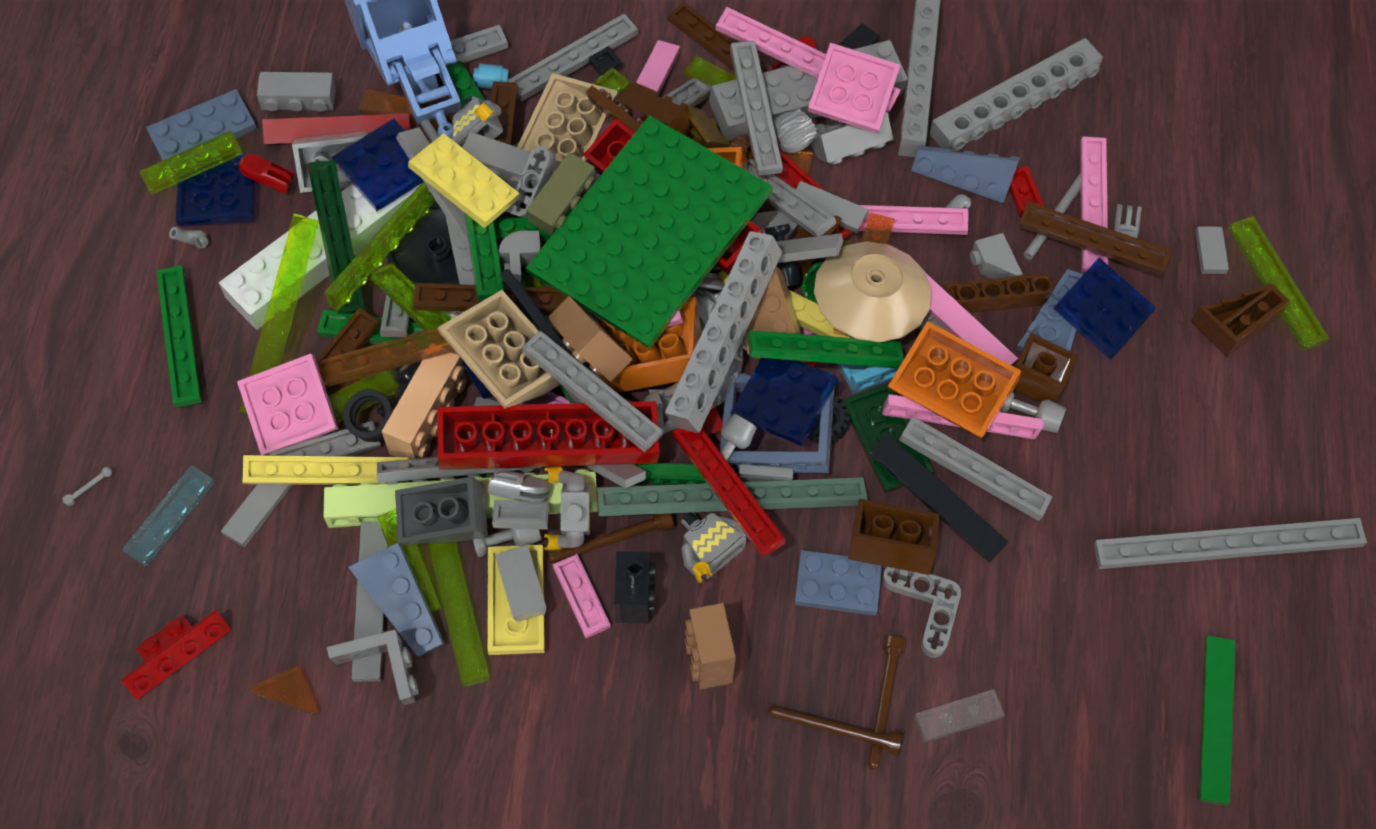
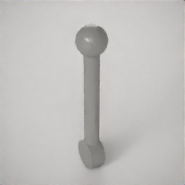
(69, 499)

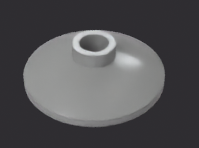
(712, 283)

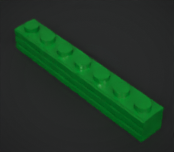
(670, 474)

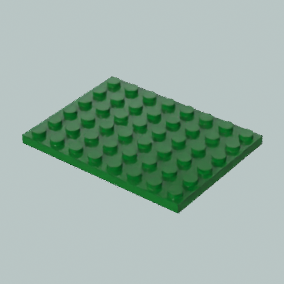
(649, 231)

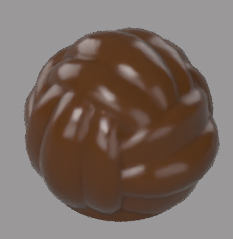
(744, 142)

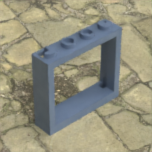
(799, 461)

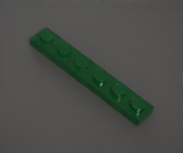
(333, 225)

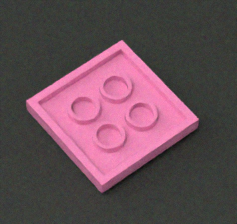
(853, 88)
(287, 404)

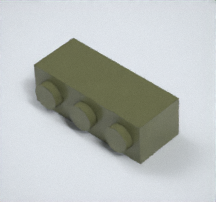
(561, 193)

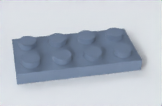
(201, 124)

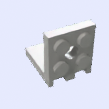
(377, 644)

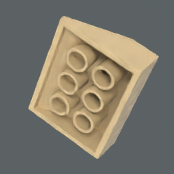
(566, 118)
(491, 344)

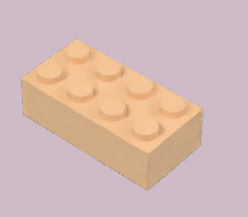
(416, 414)

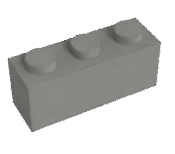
(296, 91)

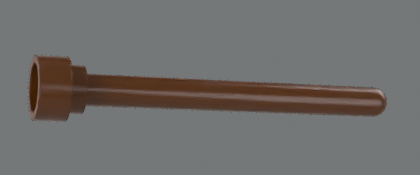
(659, 521)
(893, 648)
(890, 741)

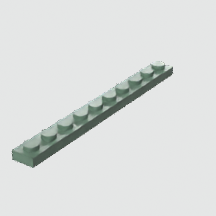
(701, 498)

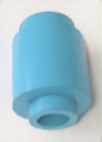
(488, 73)

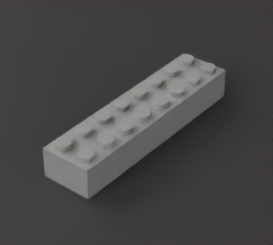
(786, 91)

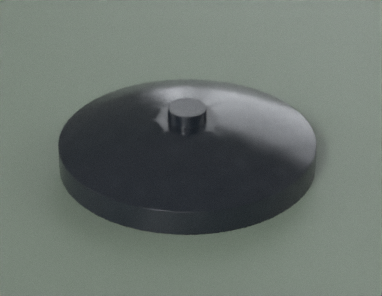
(427, 251)

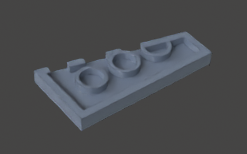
(973, 172)
(1050, 323)
(397, 593)

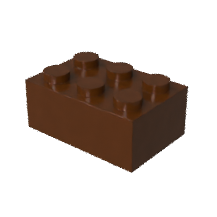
(894, 536)

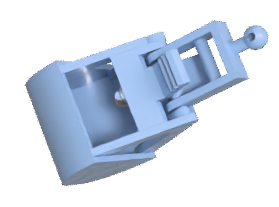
(413, 42)

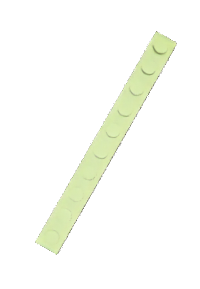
(363, 503)

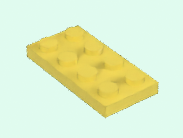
(463, 180)
(504, 633)

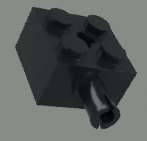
(634, 587)

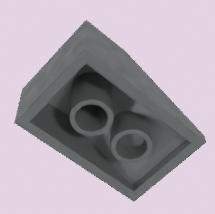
(441, 512)

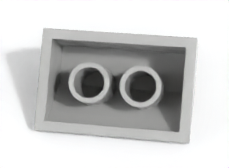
(841, 140)
(321, 149)

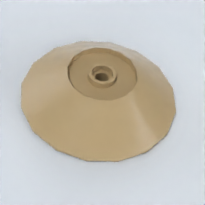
(871, 308)

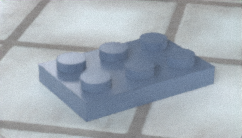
(837, 583)

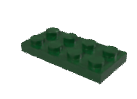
(872, 426)

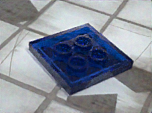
(378, 166)
(216, 196)
(1104, 308)
(785, 398)

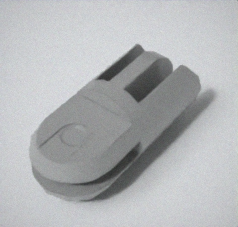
(1127, 228)
(518, 486)

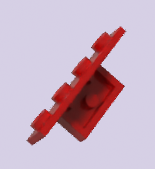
(172, 649)

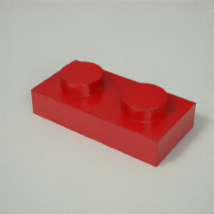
(1024, 190)

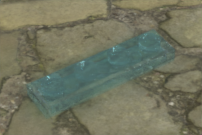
(168, 516)

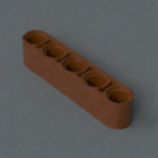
(1002, 290)

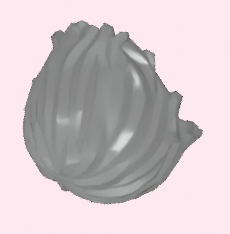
(794, 131)

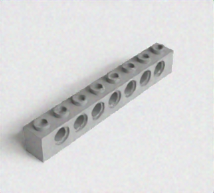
(919, 76)
(1016, 96)
(723, 332)

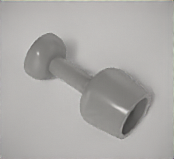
(1047, 410)
(737, 433)
(520, 537)

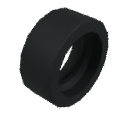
(353, 406)

